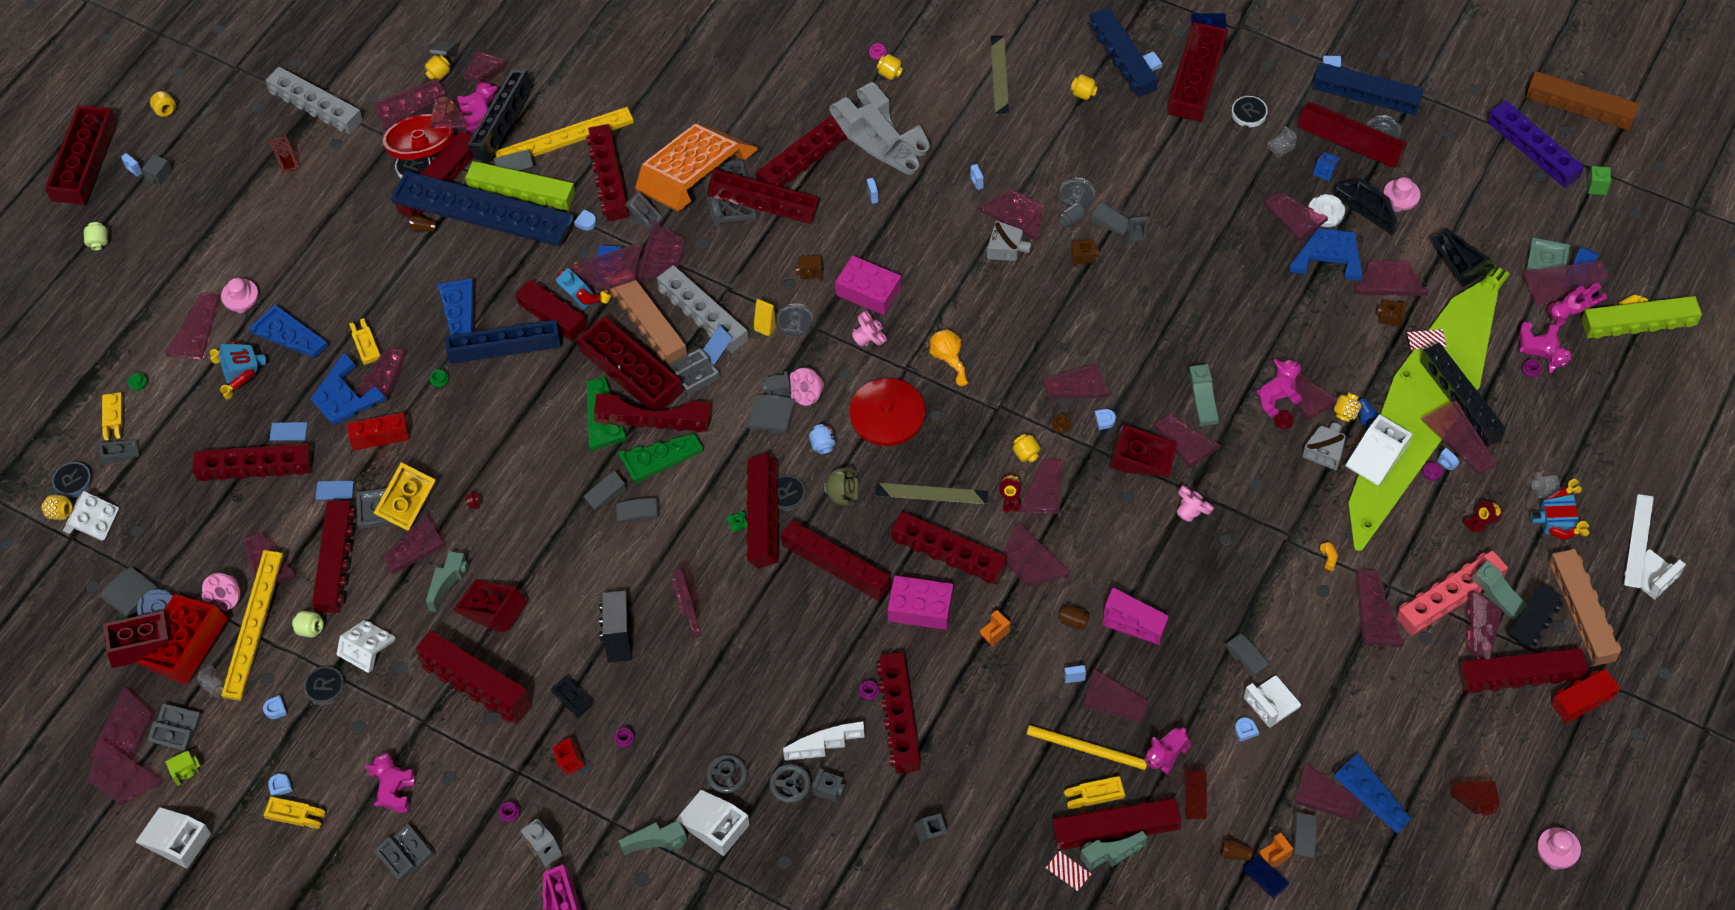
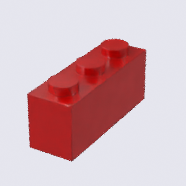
(378, 431)
(1585, 695)

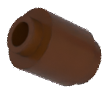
(1074, 617)

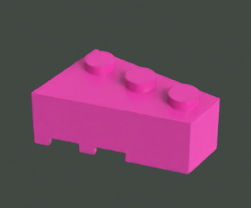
(1134, 617)
(559, 890)

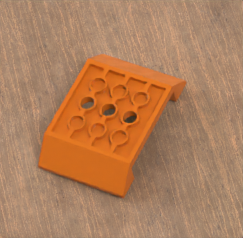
(685, 162)

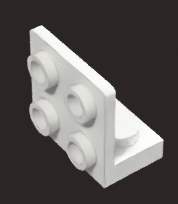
(91, 516)
(1658, 574)
(362, 644)
(1271, 701)

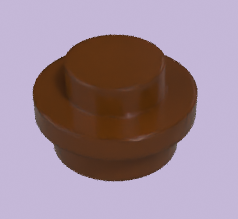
(1061, 424)

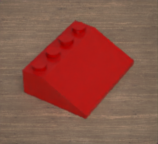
(191, 632)

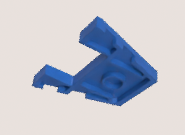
(1330, 247)
(337, 399)

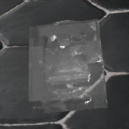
(1283, 143)
(1545, 485)
(208, 681)

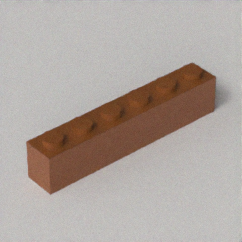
(1582, 100)

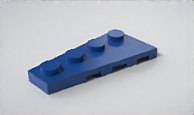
(458, 305)
(288, 332)
(1368, 788)

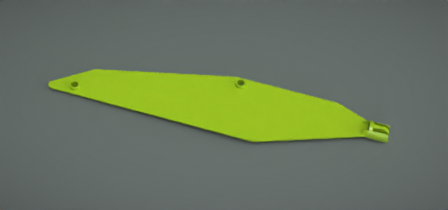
(1466, 332)

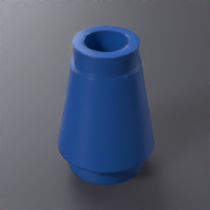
(1367, 413)

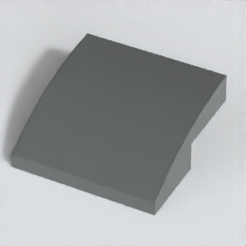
(694, 371)
(771, 413)
(126, 591)
(174, 727)
(404, 852)

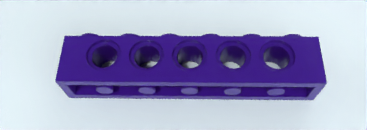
(1535, 144)

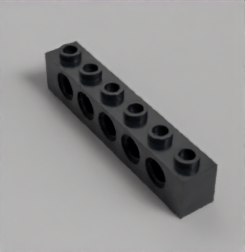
(500, 115)
(1459, 388)

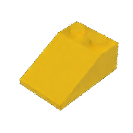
(405, 496)

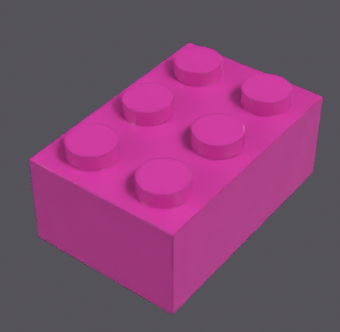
(868, 285)
(920, 602)

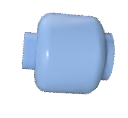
(822, 439)

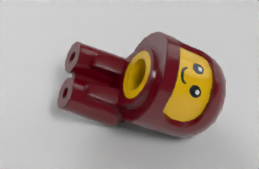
(1010, 490)
(1486, 514)

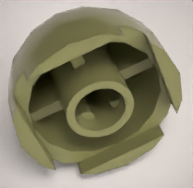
(842, 486)

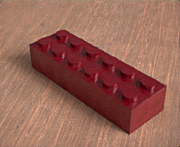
(1197, 72)
(81, 155)
(629, 365)
(473, 678)

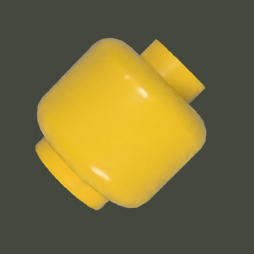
(437, 67)
(889, 67)
(1083, 87)
(162, 104)
(1026, 448)

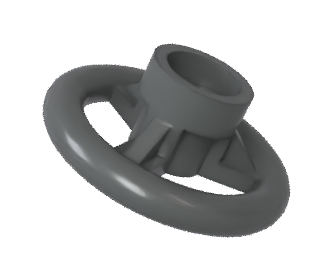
(724, 766)
(792, 792)

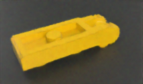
(365, 343)
(112, 414)
(1096, 792)
(292, 812)

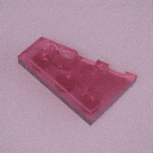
(482, 67)
(1294, 216)
(1314, 398)
(1190, 445)
(1045, 489)
(416, 545)
(254, 549)
(1114, 699)

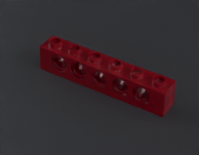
(802, 153)
(608, 173)
(762, 196)
(243, 458)
(943, 539)
(895, 665)

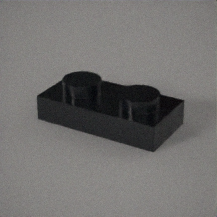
(571, 697)

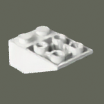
(1379, 450)
(714, 821)
(174, 836)

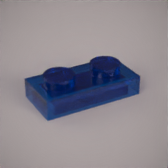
(1211, 19)
(1266, 876)

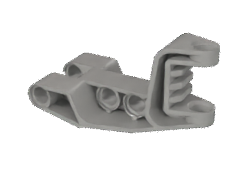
(874, 131)

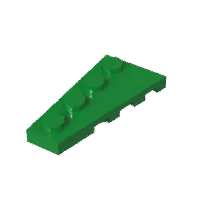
(601, 435)

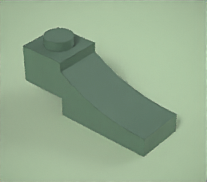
(1203, 394)
(445, 577)
(1498, 590)
(670, 837)
(1114, 852)

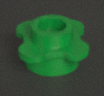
(737, 526)

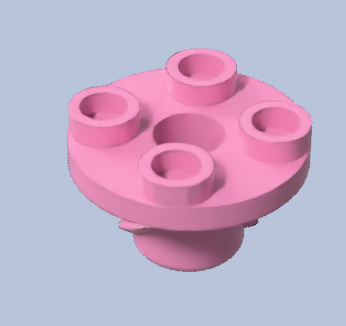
(1403, 193)
(239, 295)
(868, 331)
(805, 386)
(1192, 504)
(221, 591)
(1559, 848)

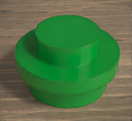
(439, 378)
(137, 382)

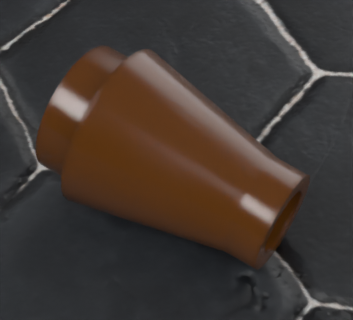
(421, 224)
(1235, 851)

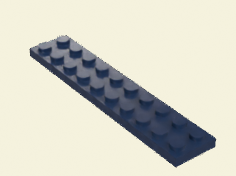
(482, 208)

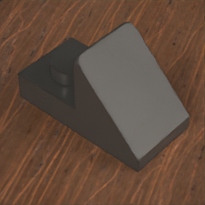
(642, 211)

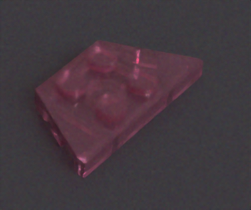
(1015, 211)
(661, 252)
(610, 269)
(1390, 279)
(1031, 559)
(685, 603)
(126, 724)
(118, 775)

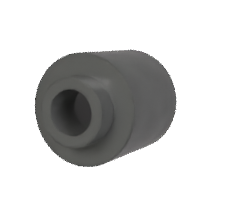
(1071, 215)

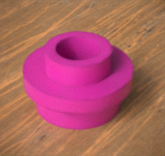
(877, 51)

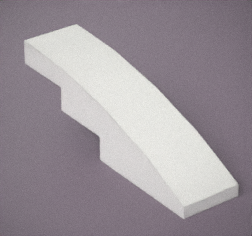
(816, 743)

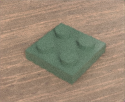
(1547, 254)

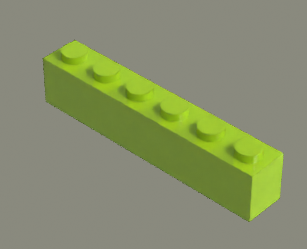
(521, 185)
(1641, 317)

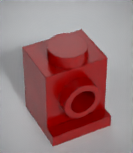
(568, 756)

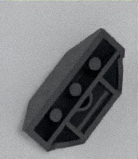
(1368, 202)

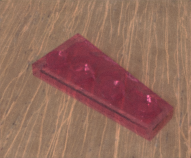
(407, 103)
(1560, 281)
(196, 329)
(1459, 434)
(1375, 613)

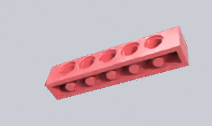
(1415, 621)

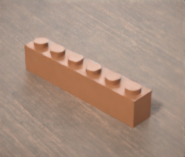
(650, 321)
(1584, 607)

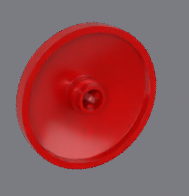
(415, 139)
(887, 412)

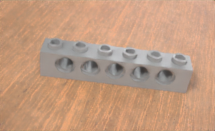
(314, 100)
(711, 313)

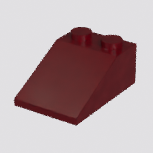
(1142, 453)
(491, 605)
(134, 638)

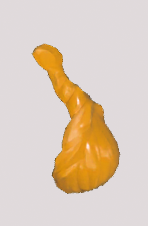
(946, 346)

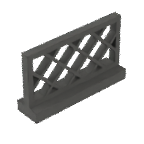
(715, 205)

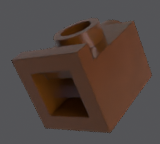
(1084, 252)
(809, 267)
(1391, 313)

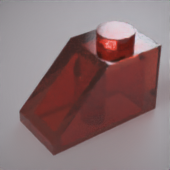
(283, 153)
(1195, 794)
(1477, 796)

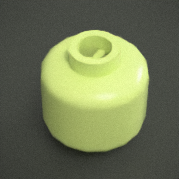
(95, 236)
(307, 624)

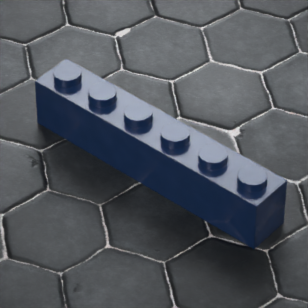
(1123, 52)
(1368, 88)
(502, 341)

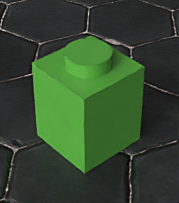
(1599, 180)

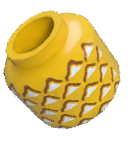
(1347, 407)
(57, 507)

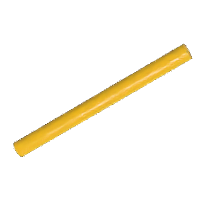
(1086, 747)

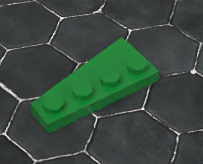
(651, 460)

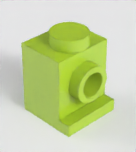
(183, 766)

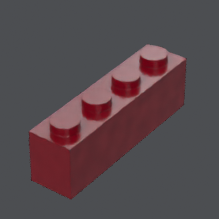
(548, 308)

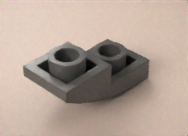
(637, 509)
(1247, 653)
(1304, 834)

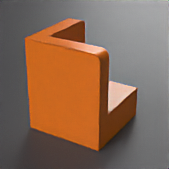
(996, 629)
(1277, 852)

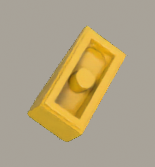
(764, 318)

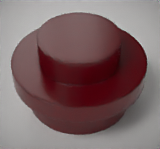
(1284, 420)
(473, 500)

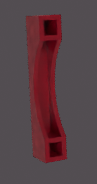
(612, 410)

